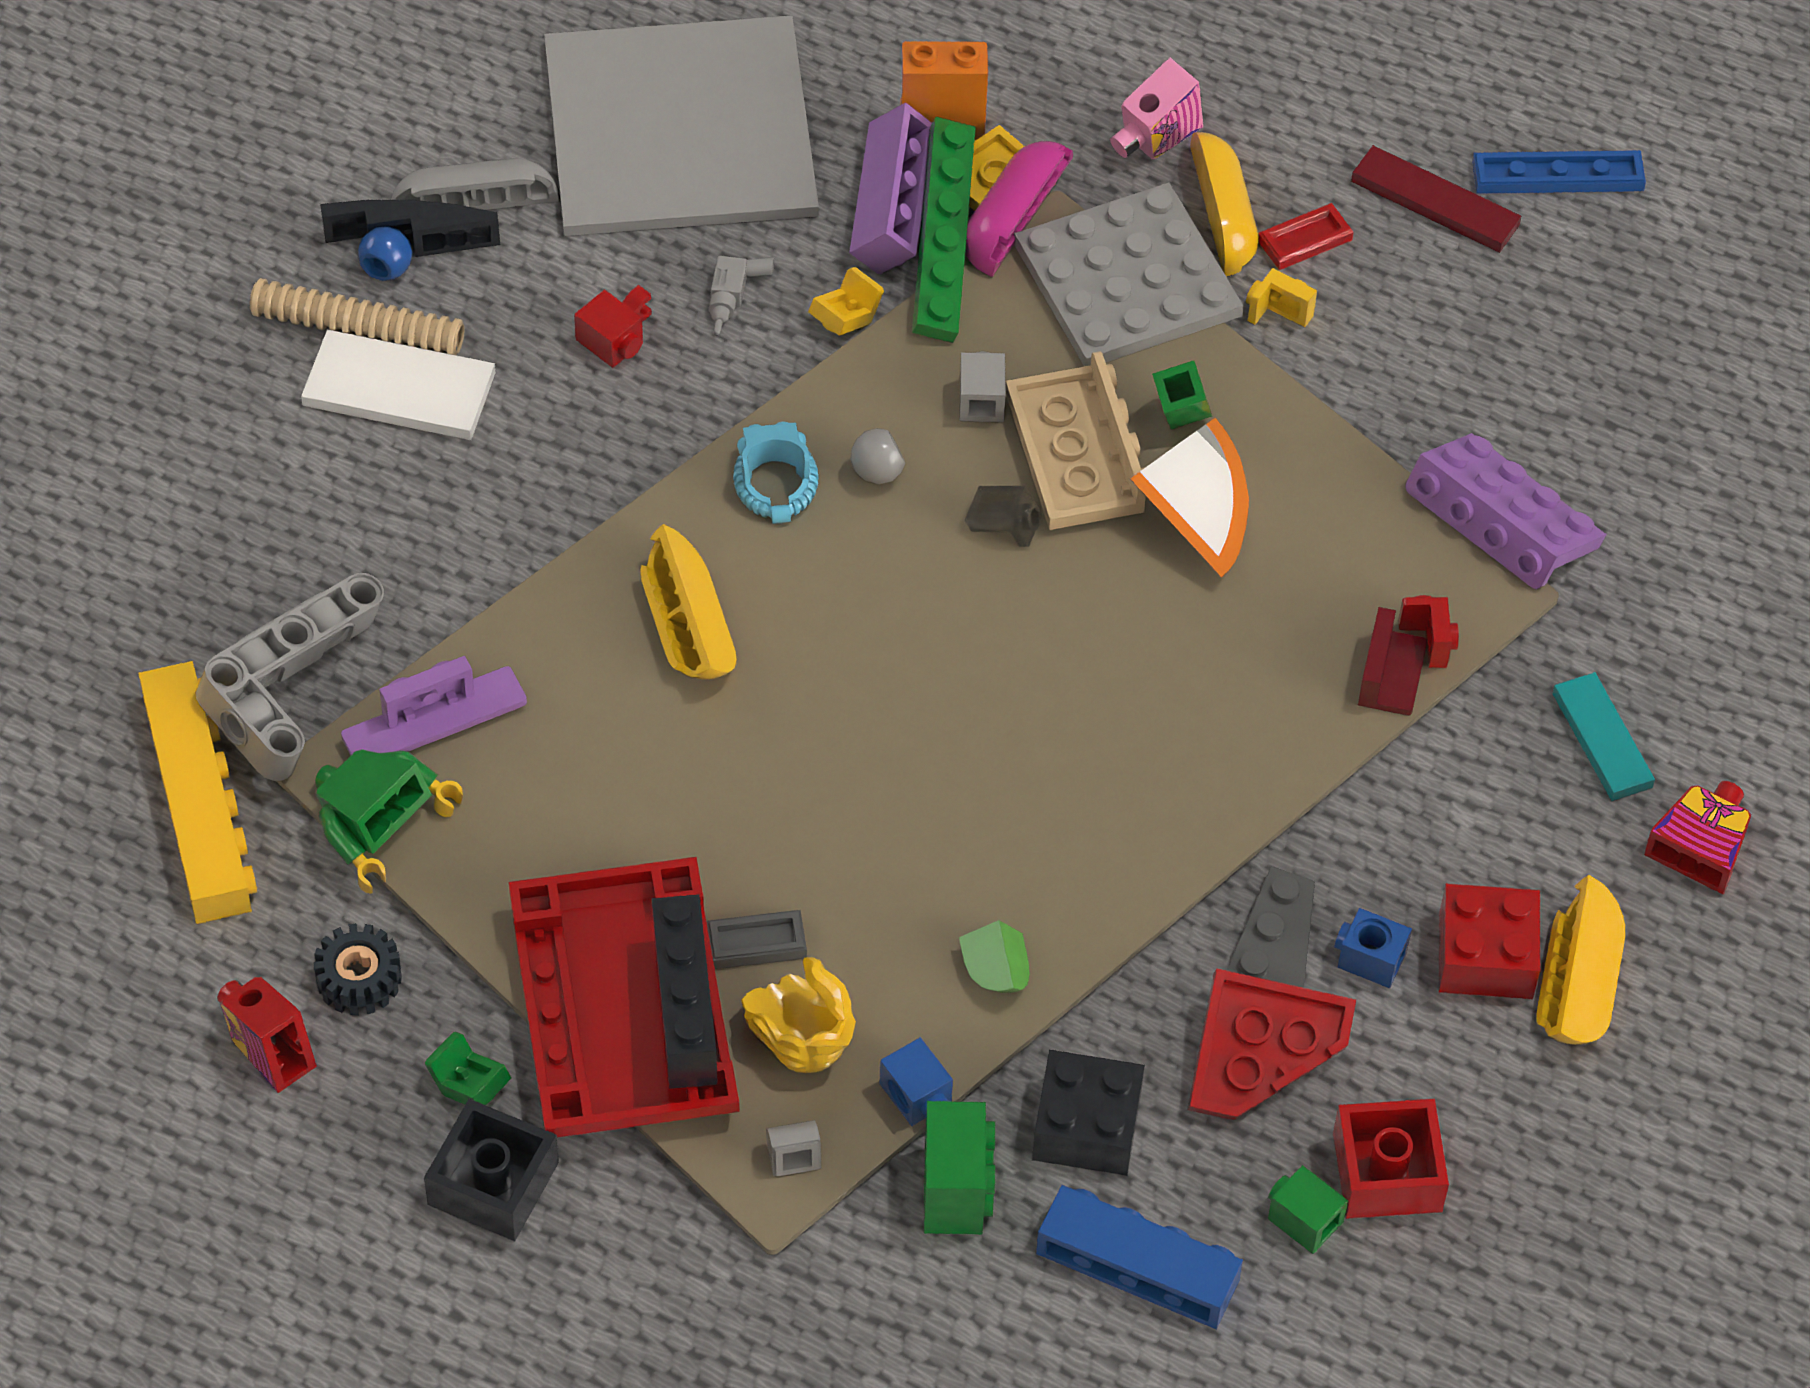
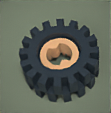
(342, 985)

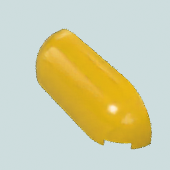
(1225, 201)
(686, 608)
(1582, 966)

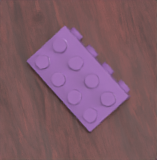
(1502, 509)

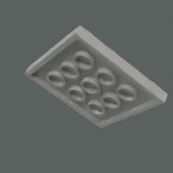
(1128, 274)

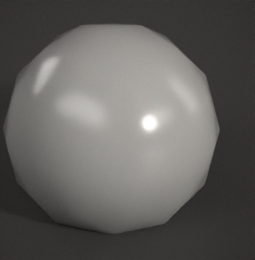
(877, 456)

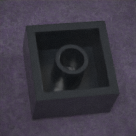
(1088, 1112)
(491, 1169)

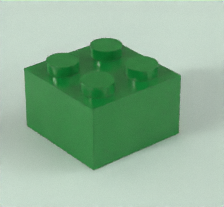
(958, 1167)

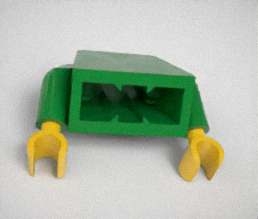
(372, 800)

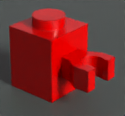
(613, 327)

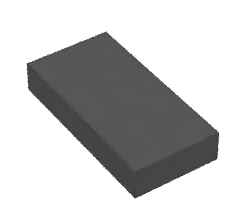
(757, 939)

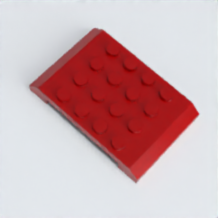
(597, 999)

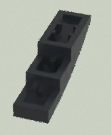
(426, 224)

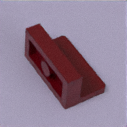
(1391, 667)

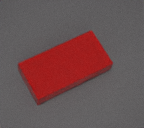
(1305, 236)

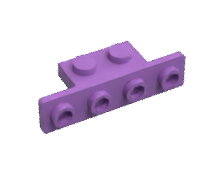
(435, 706)

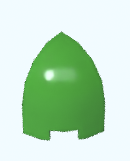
(996, 957)

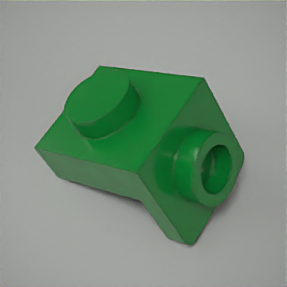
(465, 1074)

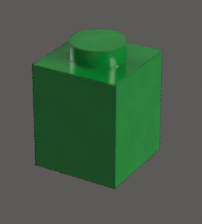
(1182, 394)
(1306, 1208)

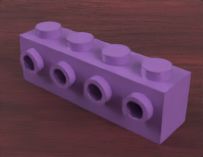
(891, 189)

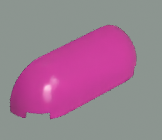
(1013, 202)

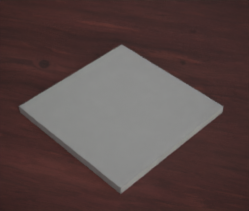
(680, 125)

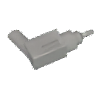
(730, 283)

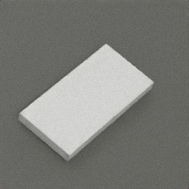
(398, 384)

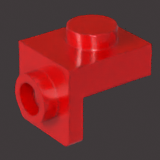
(1433, 617)

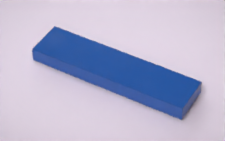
(1558, 171)

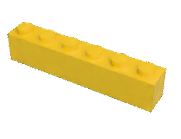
(196, 795)

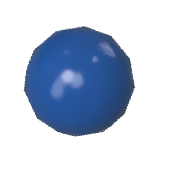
(384, 253)

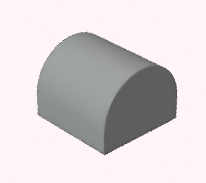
(794, 1148)

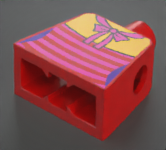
(1702, 834)
(256, 1014)

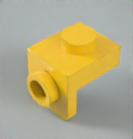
(1283, 296)
(849, 306)

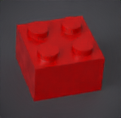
(1489, 941)
(1390, 1158)

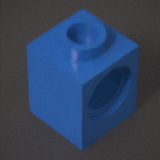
(1373, 964)
(913, 1078)

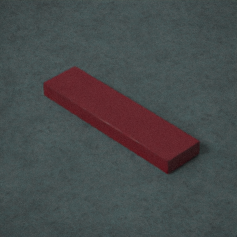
(1436, 198)

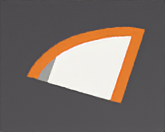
(1202, 493)

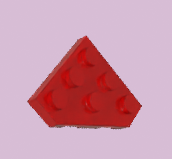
(1262, 1040)

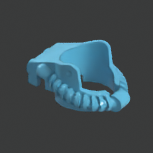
(780, 444)

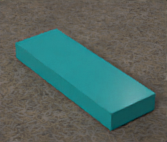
(1603, 736)

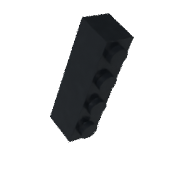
(684, 991)

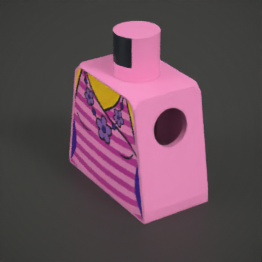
(1160, 112)

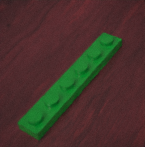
(944, 230)

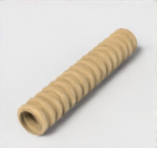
(356, 317)

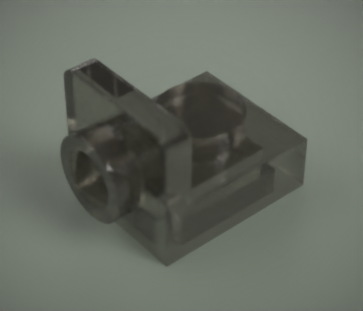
(1005, 511)

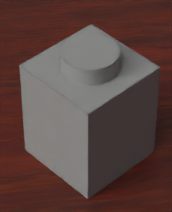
(982, 387)

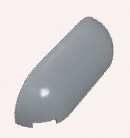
(481, 184)

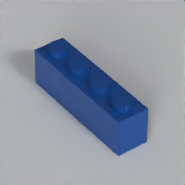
(1139, 1256)

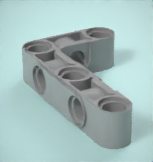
(245, 707)

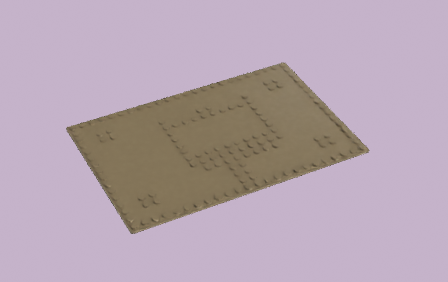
(935, 713)

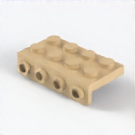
(1078, 443)

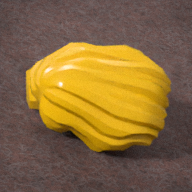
(802, 1019)

